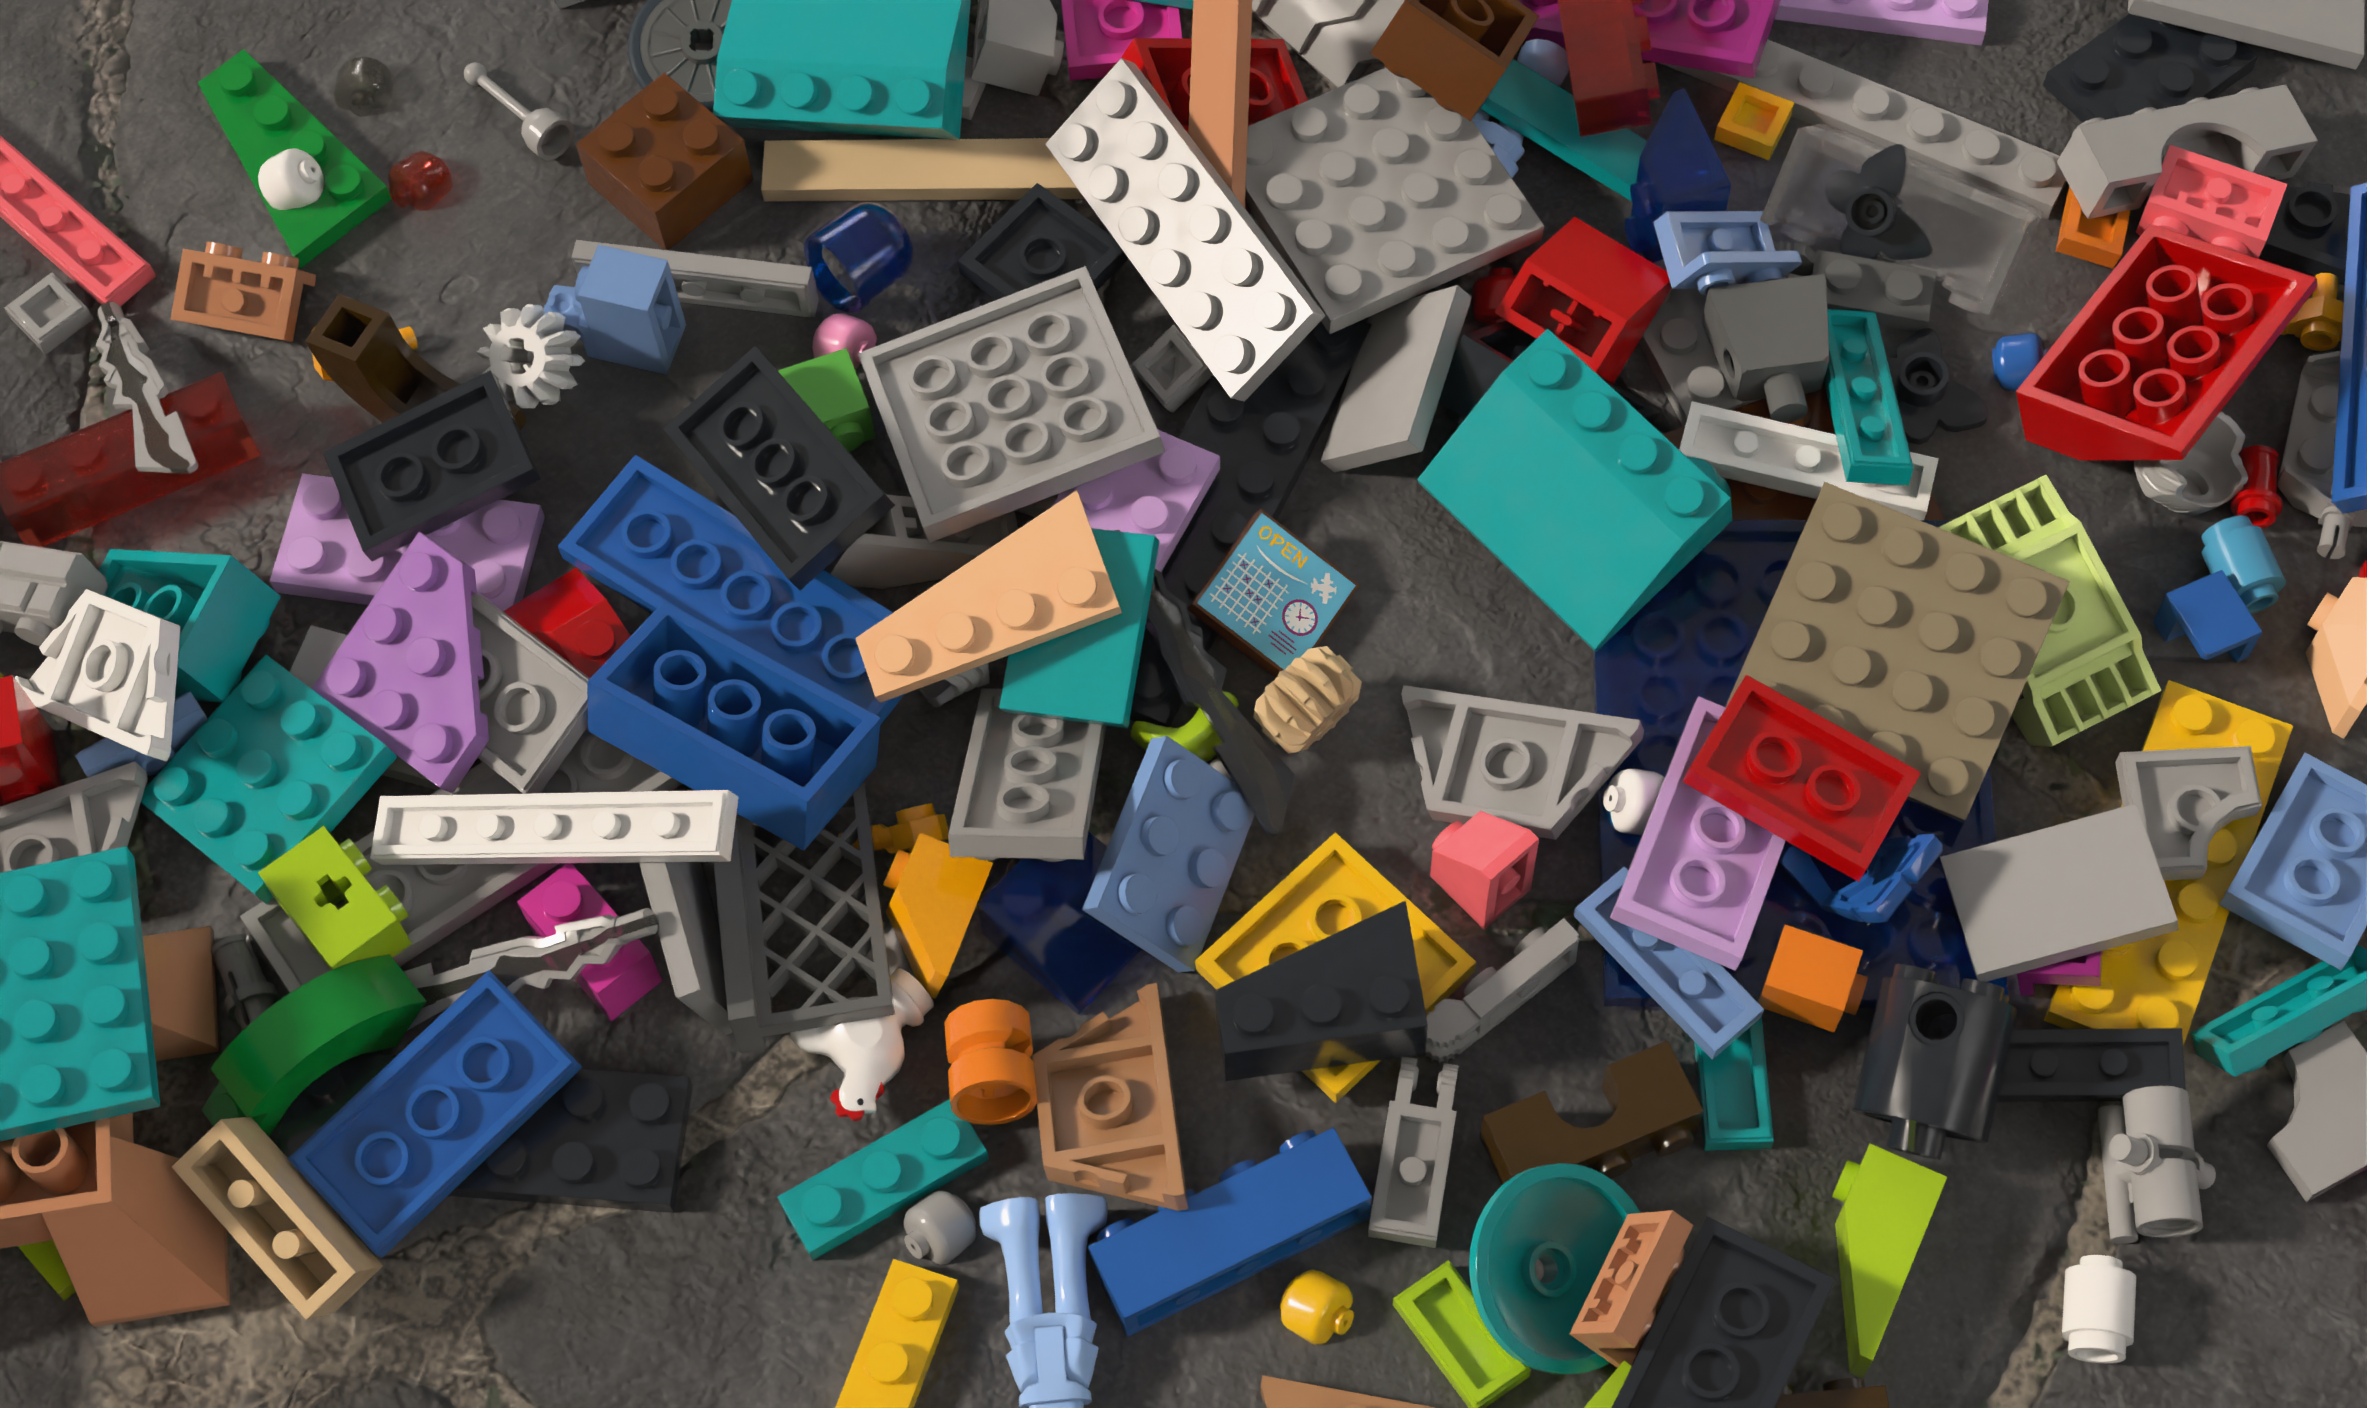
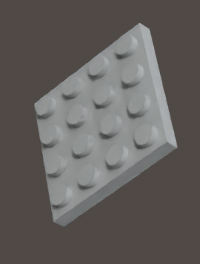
(1381, 196)
(1009, 404)

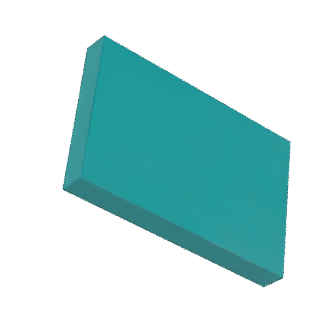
(1095, 668)

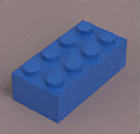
(733, 723)

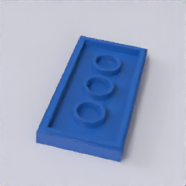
(434, 1113)

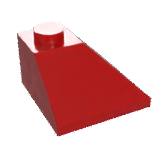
(572, 621)

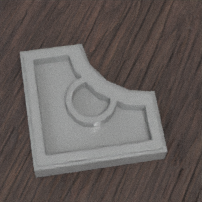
(2187, 800)
(2329, 1118)

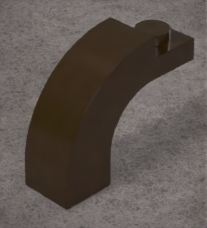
(374, 362)

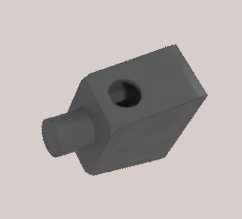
(1771, 340)

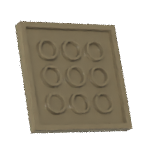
(1905, 639)

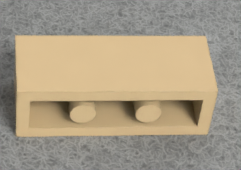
(277, 1216)

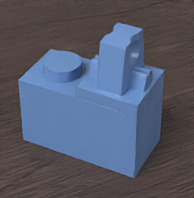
(623, 309)

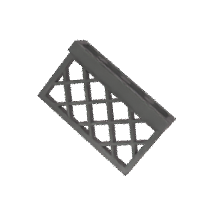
(746, 933)

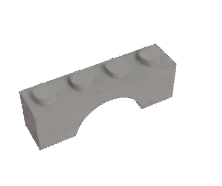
(2121, 158)

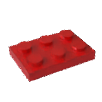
(1802, 777)

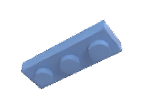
(1687, 986)

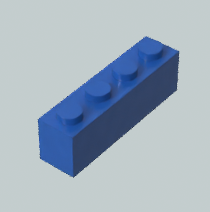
(1230, 1230)

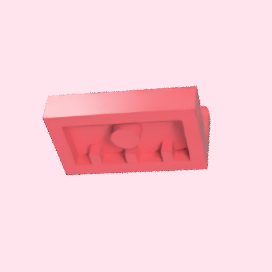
(2213, 202)

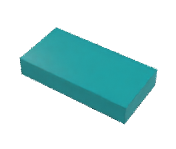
(1735, 1094)

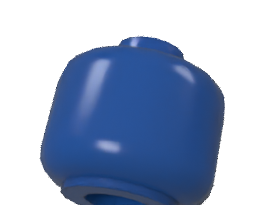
(2016, 358)

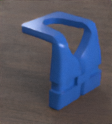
(1880, 890)

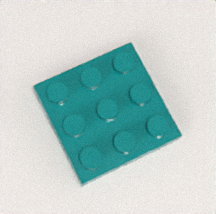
(265, 774)

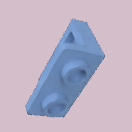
(1720, 249)

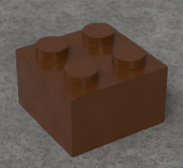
(1454, 47)
(665, 161)

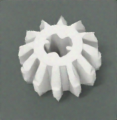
(551, 346)

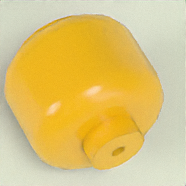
(1316, 1306)

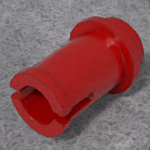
(2259, 496)

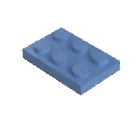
(1171, 855)
(2309, 865)

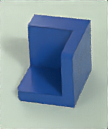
(2210, 617)

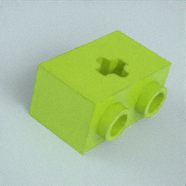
(317, 877)

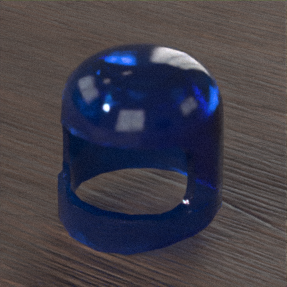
(868, 245)

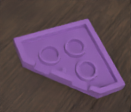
(416, 666)

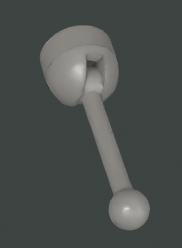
(543, 129)

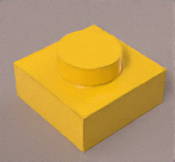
(1754, 121)

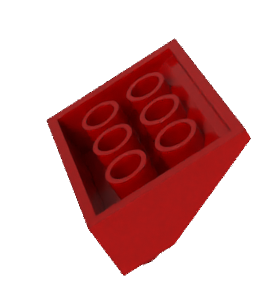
(2158, 350)

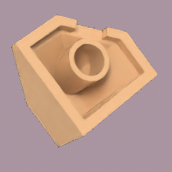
(2340, 654)

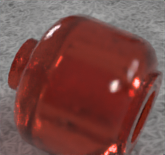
(419, 181)

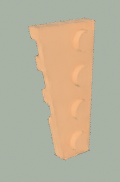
(1001, 602)

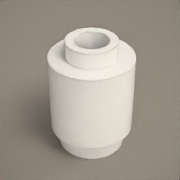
(2099, 1309)

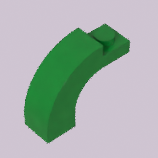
(308, 1033)

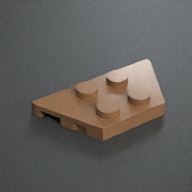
(1112, 1107)

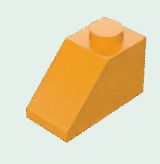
(933, 905)

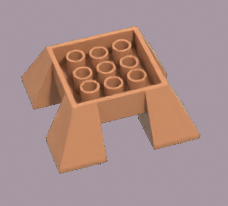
(117, 1209)

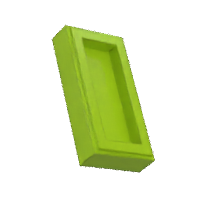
(1450, 1328)

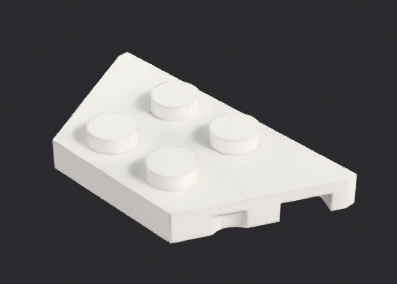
(111, 673)

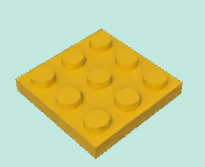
(1314, 902)

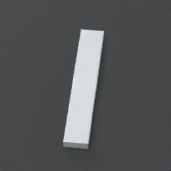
(556, 828)

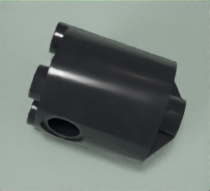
(1928, 1084)

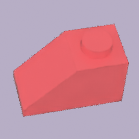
(1484, 865)

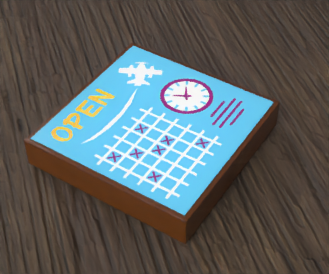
(1272, 595)

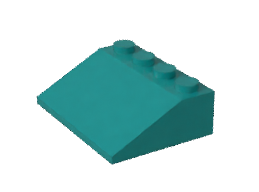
(844, 66)
(1575, 491)

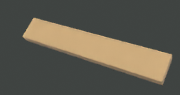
(911, 170)

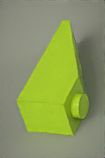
(1877, 1240)

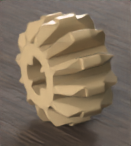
(1307, 699)

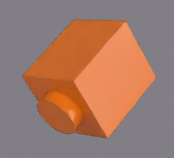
(1813, 979)

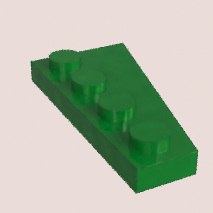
(265, 120)

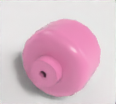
(843, 332)

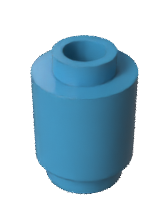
(2246, 561)

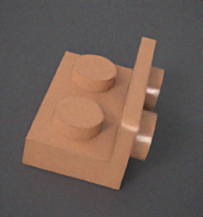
(240, 294)
(1632, 1285)

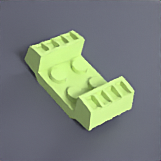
(2093, 649)

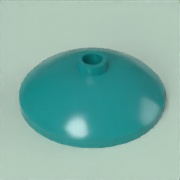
(1568, 1223)

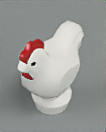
(868, 1049)

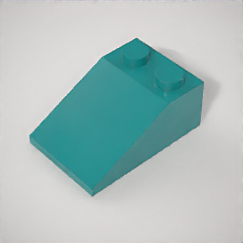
(212, 600)

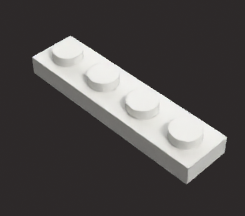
(1792, 458)

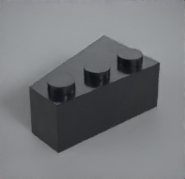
(1327, 1003)

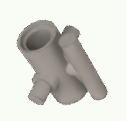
(2152, 1165)

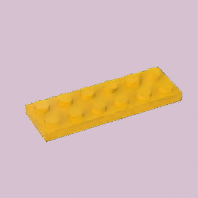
(2163, 976)

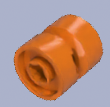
(990, 1062)

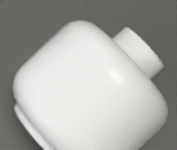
(291, 179)
(1632, 798)

